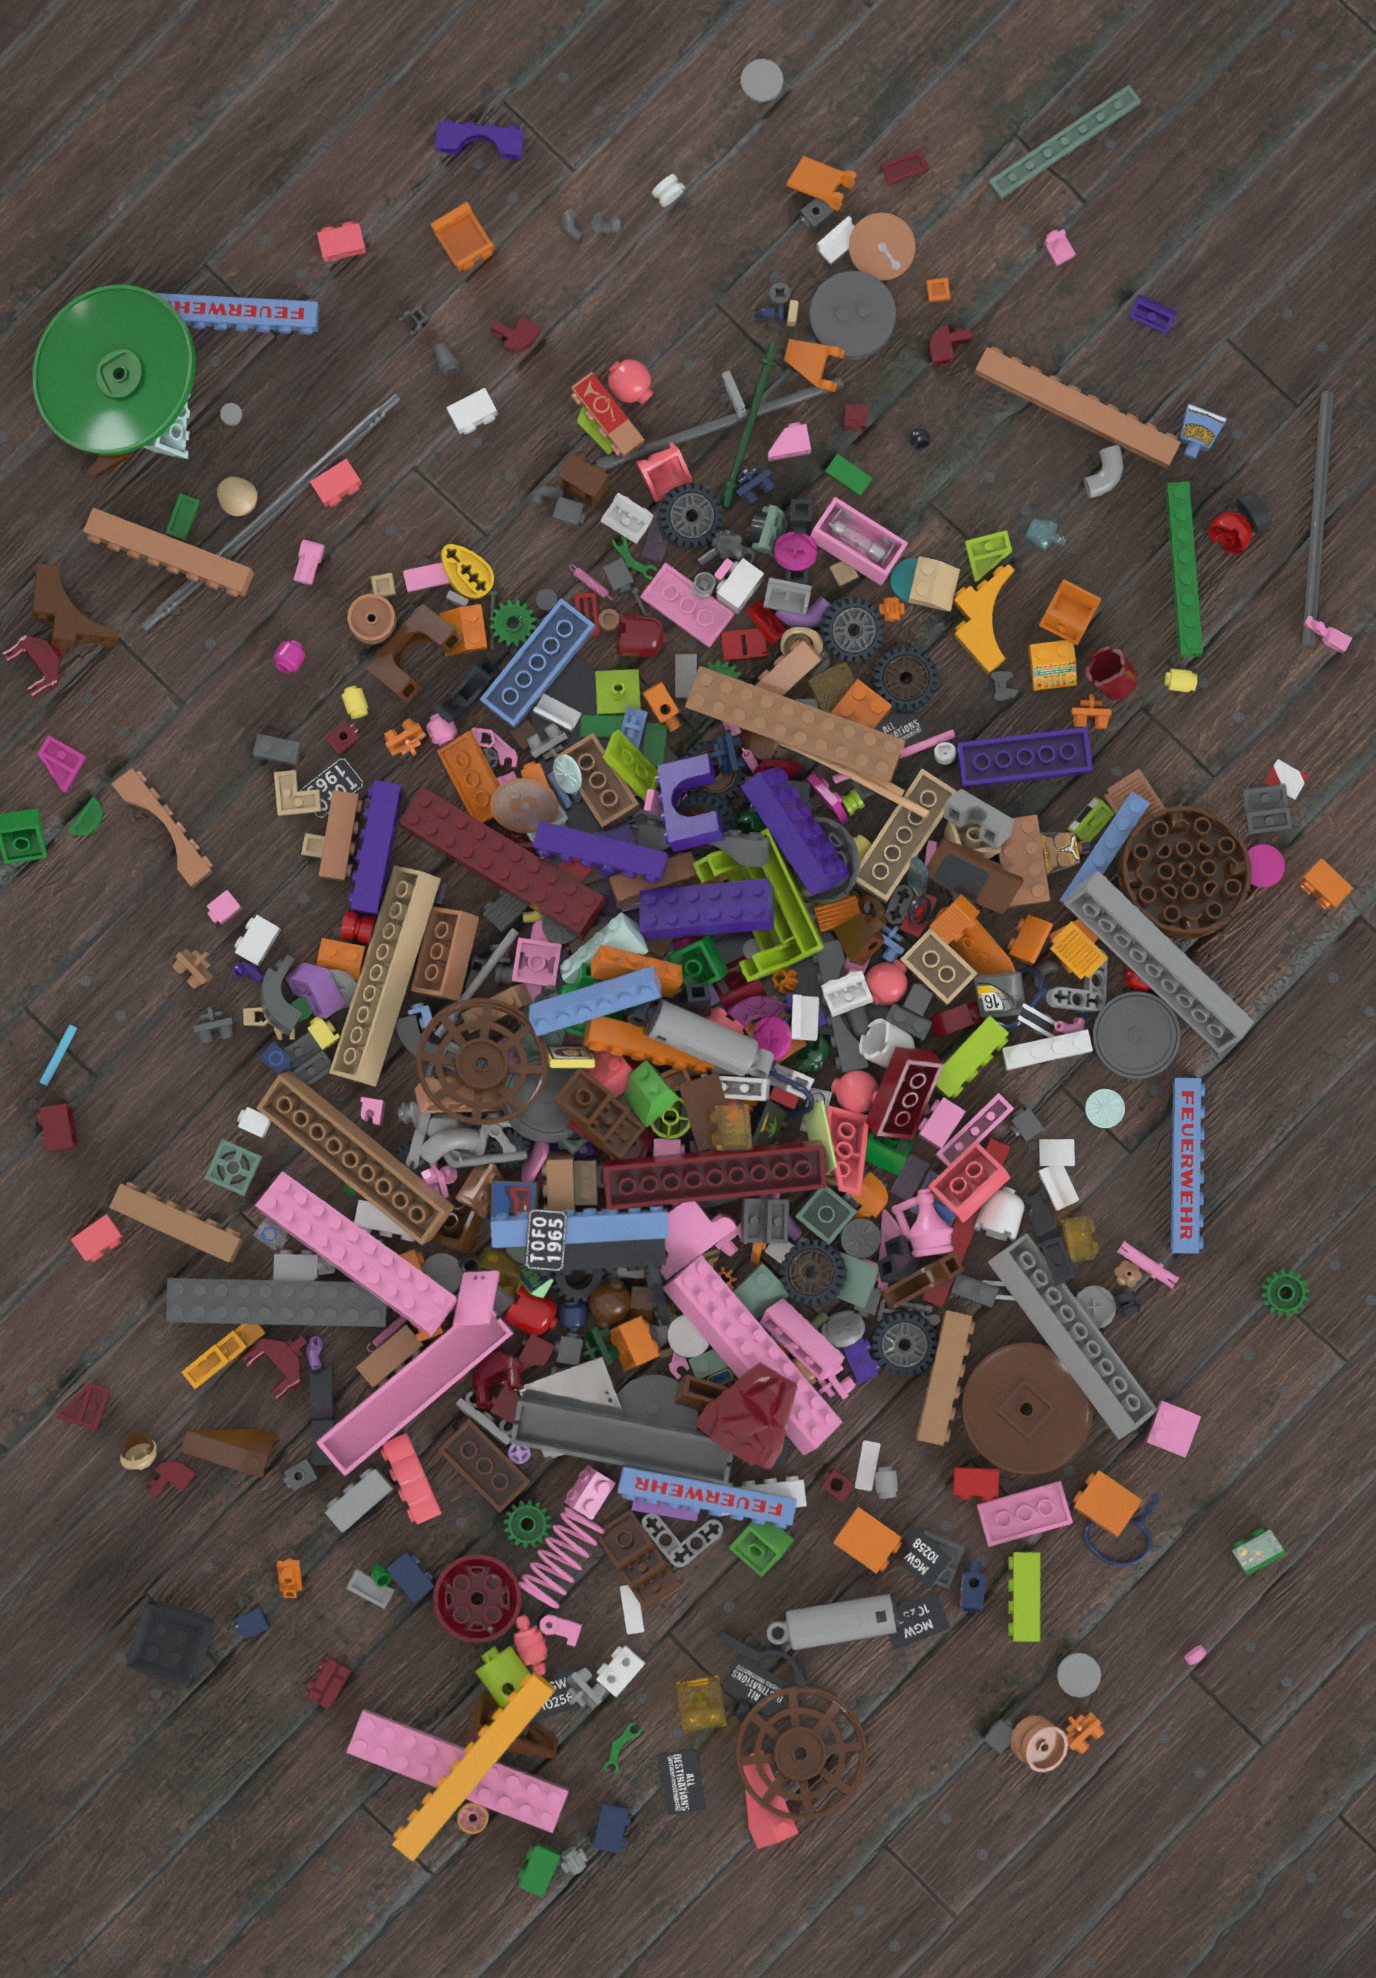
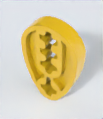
(477, 567)

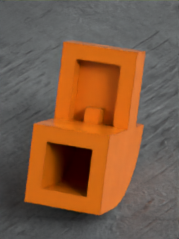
(872, 1197)

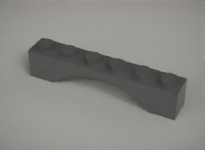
(744, 848)
(830, 964)

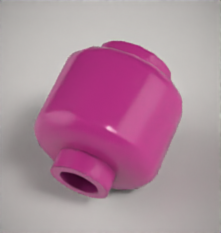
(289, 656)

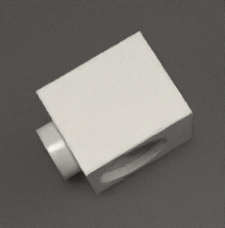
(253, 1122)

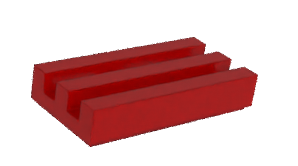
(586, 608)
(765, 623)

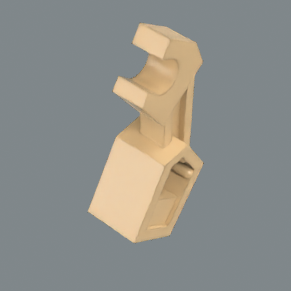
(250, 1020)

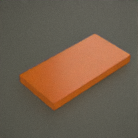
(470, 775)

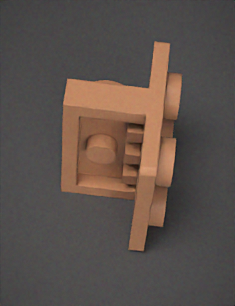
(478, 1188)

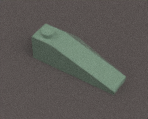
(760, 1290)

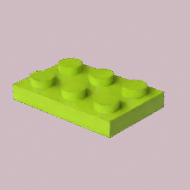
(630, 764)

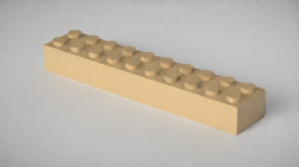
(385, 975)

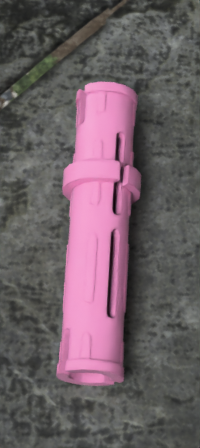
(1147, 1264)

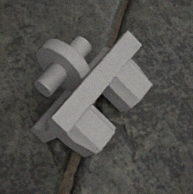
(538, 747)
(582, 1692)

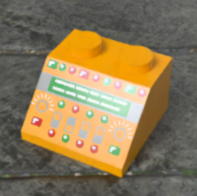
(1052, 665)

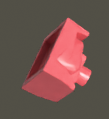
(664, 471)

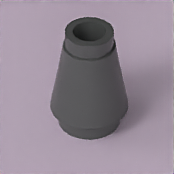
(446, 360)

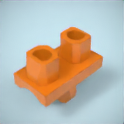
(1081, 714)
(406, 740)
(289, 1577)
(1081, 1729)

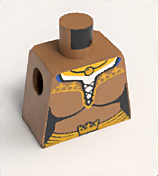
(1062, 851)

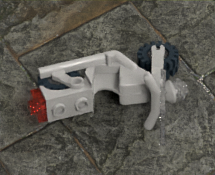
(507, 1145)

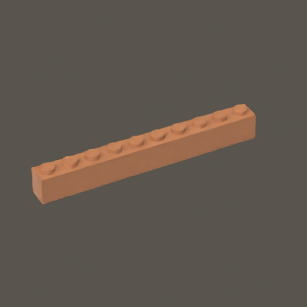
(1077, 407)

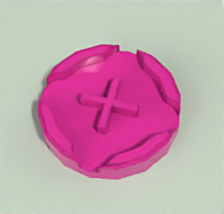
(795, 551)
(1266, 865)
(773, 1035)

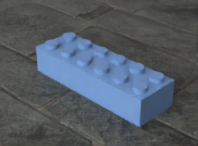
(538, 663)

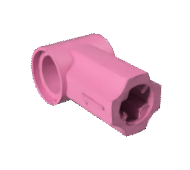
(310, 555)

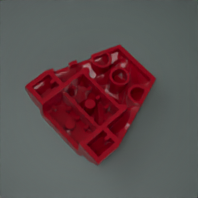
(751, 1416)

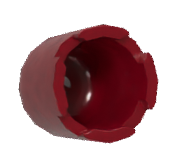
(640, 636)
(1112, 673)

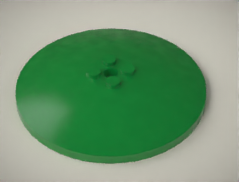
(86, 349)

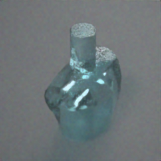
(1043, 533)

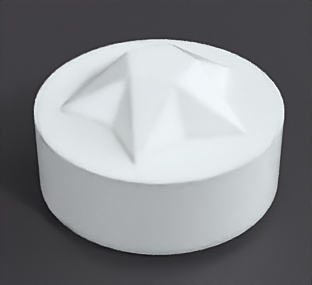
(945, 753)

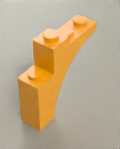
(977, 633)

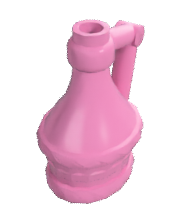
(930, 1232)

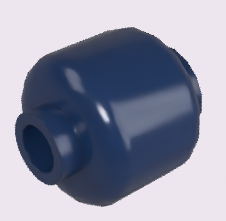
(572, 1314)

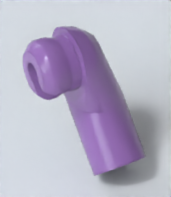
(313, 1350)

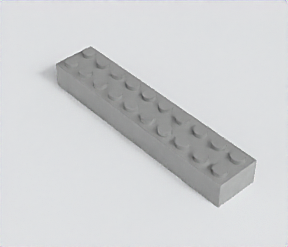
(1158, 962)
(1073, 1337)

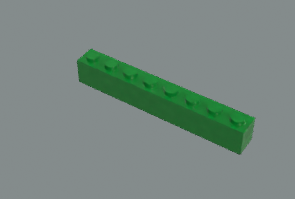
(1183, 569)

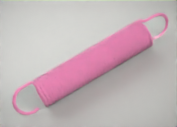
(590, 582)
(750, 760)
(388, 1332)

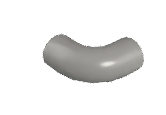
(1109, 474)
(449, 1140)

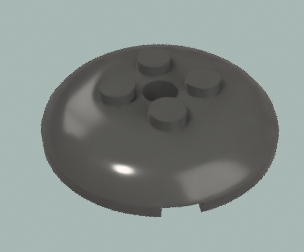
(846, 851)

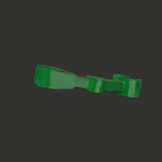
(630, 562)
(616, 1745)

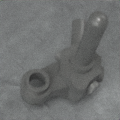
(727, 545)

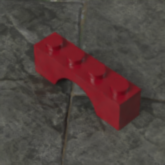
(535, 1352)

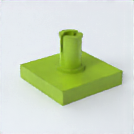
(617, 691)

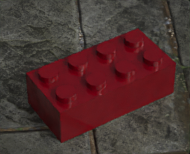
(904, 1093)

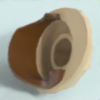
(138, 1451)

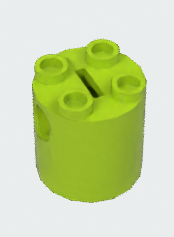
(672, 1129)
(501, 1671)

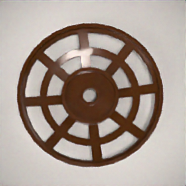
(486, 1050)
(815, 1753)

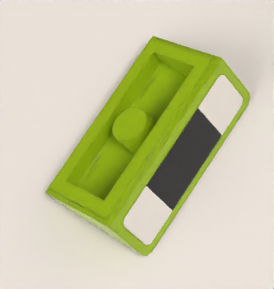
(1091, 820)

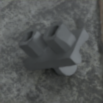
(204, 1030)

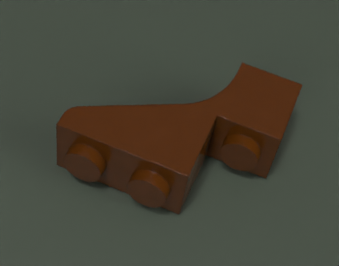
(922, 1279)

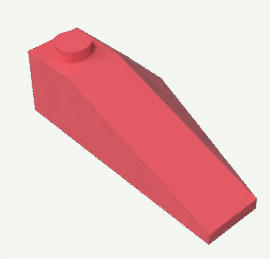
(849, 1143)
(763, 1825)

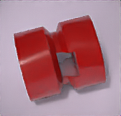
(357, 927)

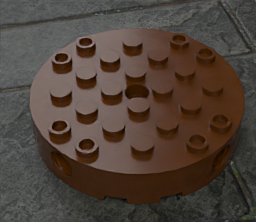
(1209, 853)

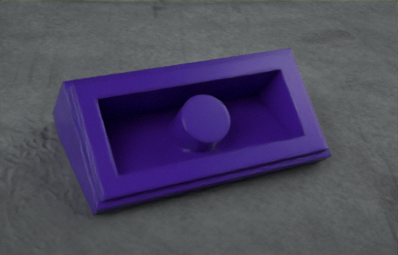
(1152, 314)

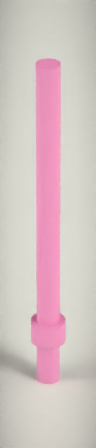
(911, 749)

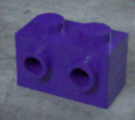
(860, 1360)

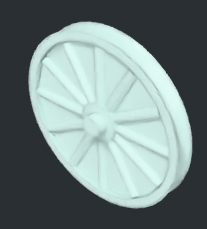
(567, 774)
(1105, 1108)

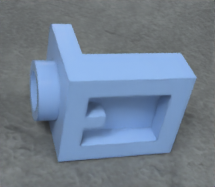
(426, 1014)

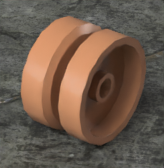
(372, 606)
(1039, 1743)

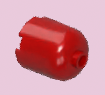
(531, 1313)

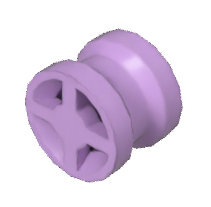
(519, 1455)

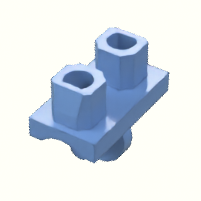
(633, 725)
(893, 949)

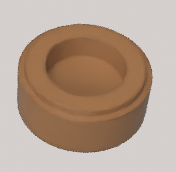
(609, 620)

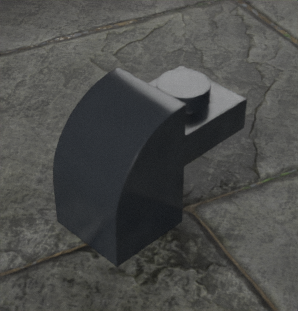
(898, 1261)

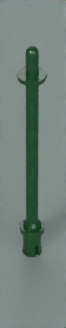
(731, 484)

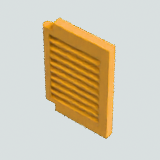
(1077, 951)

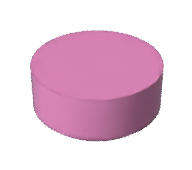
(1195, 1655)

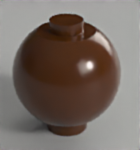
(610, 1302)

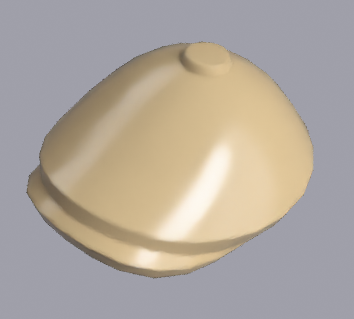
(237, 496)
(800, 633)

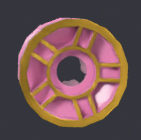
(474, 1826)

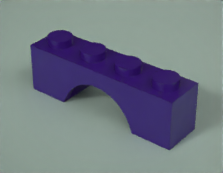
(454, 136)

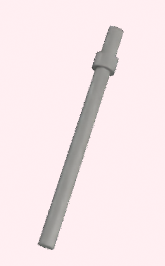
(481, 976)

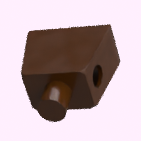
(861, 936)

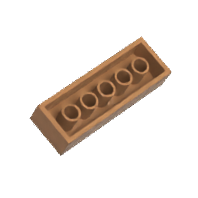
(177, 1223)
(944, 1377)

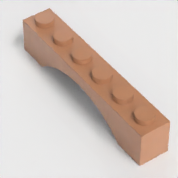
(189, 862)

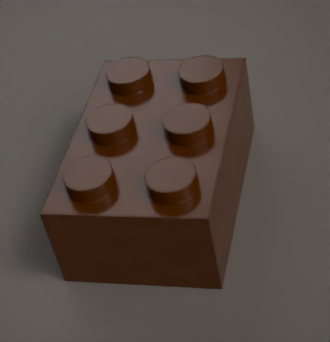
(584, 480)

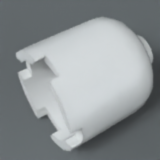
(881, 1042)
(1001, 1215)

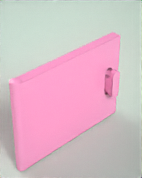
(534, 1162)
(476, 1298)

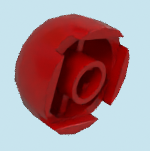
(1231, 531)

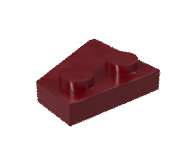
(87, 1407)

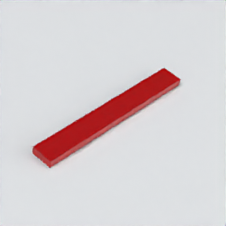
(963, 1232)

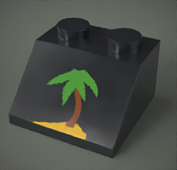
(767, 1123)

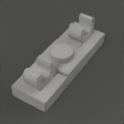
(484, 1420)

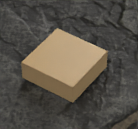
(792, 315)
(843, 573)
(383, 585)
(313, 845)

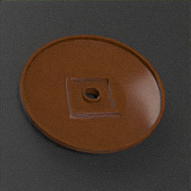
(993, 1417)

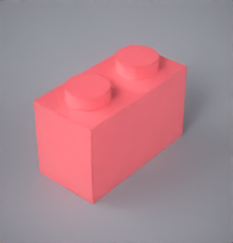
(341, 241)
(336, 483)
(97, 1238)

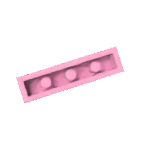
(975, 1129)
(802, 1339)

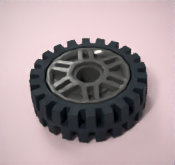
(673, 515)
(866, 634)
(904, 1360)

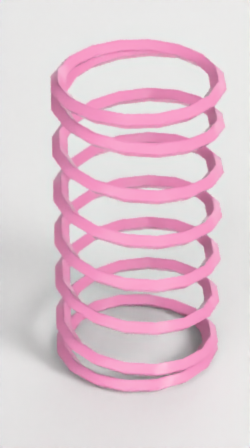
(531, 1588)

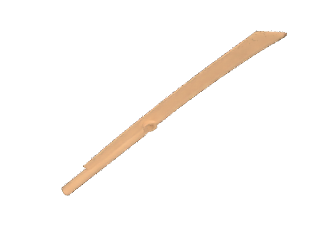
(874, 783)

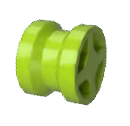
(852, 802)

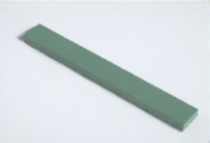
(1064, 142)

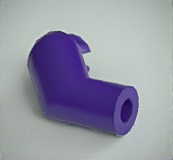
(247, 969)

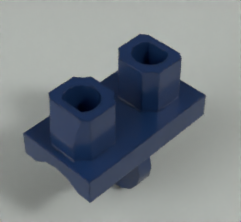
(763, 480)
(725, 753)

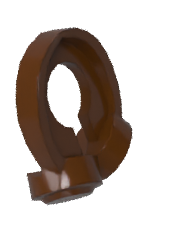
(878, 906)

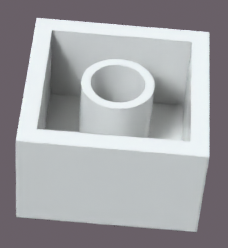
(739, 586)

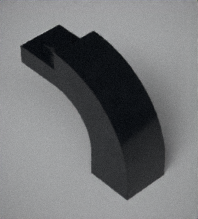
(468, 691)

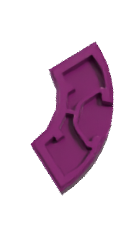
(754, 1008)

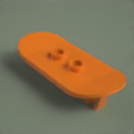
(981, 951)

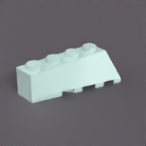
(174, 439)
(618, 933)

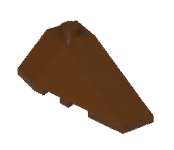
(461, 1226)
(234, 1448)
(530, 1741)

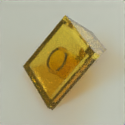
(499, 1261)

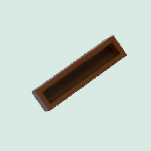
(697, 1392)

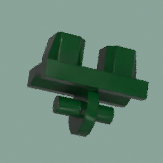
(596, 1348)

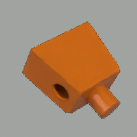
(655, 698)

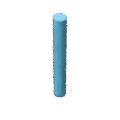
(58, 1055)

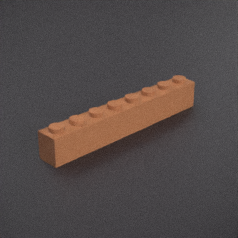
(168, 552)

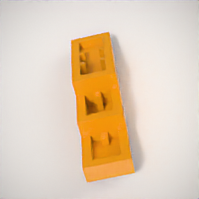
(222, 1353)

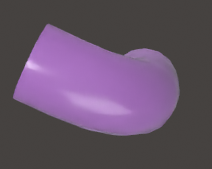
(812, 617)

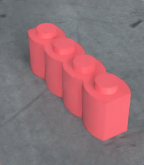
(412, 1479)

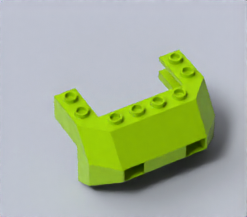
(794, 929)

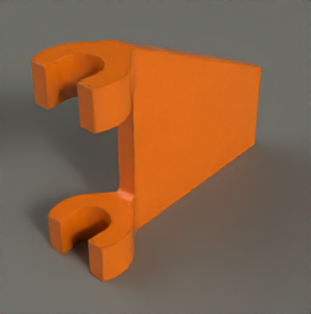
(810, 361)

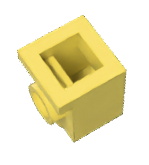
(323, 1032)

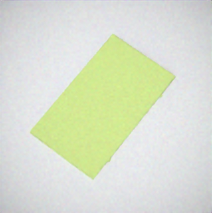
(818, 1129)

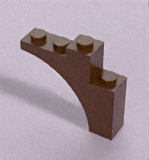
(69, 624)

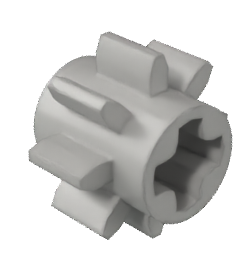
(573, 1860)

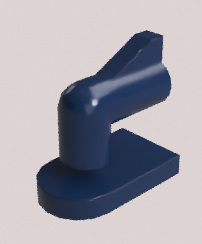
(765, 313)

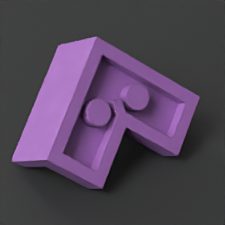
(317, 987)

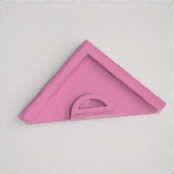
(889, 1230)

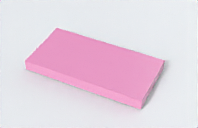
(673, 597)
(1024, 1513)

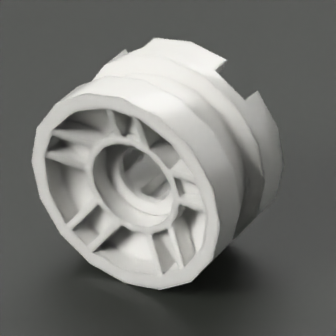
(668, 190)

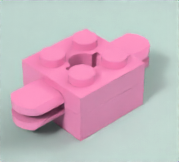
(536, 961)

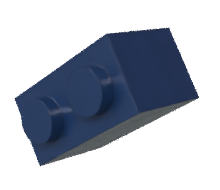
(411, 1576)
(611, 1827)

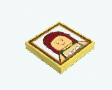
(570, 1057)

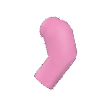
(1078, 1025)

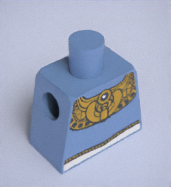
(1199, 430)

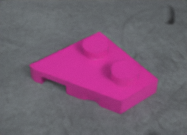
(61, 761)
(831, 800)

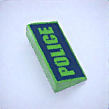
(534, 1283)

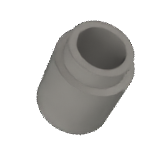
(886, 1482)

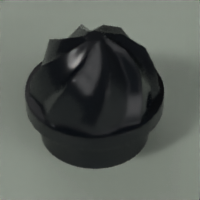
(919, 439)
(468, 1263)
(741, 1709)

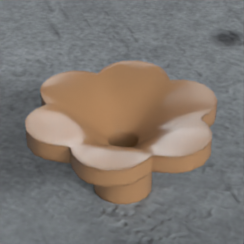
(1123, 1278)

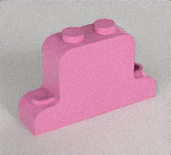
(691, 1234)

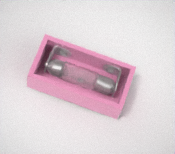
(858, 541)

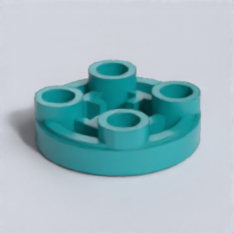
(902, 578)

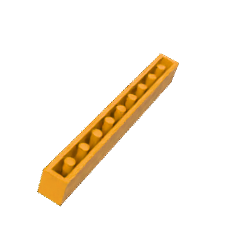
(473, 1766)

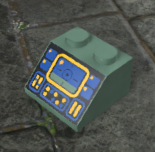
(713, 1369)

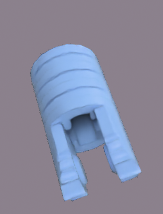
(561, 794)

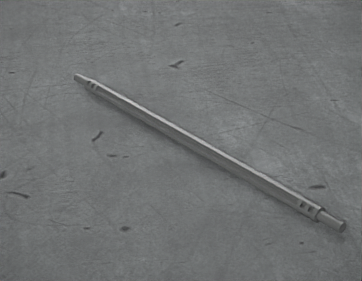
(277, 506)

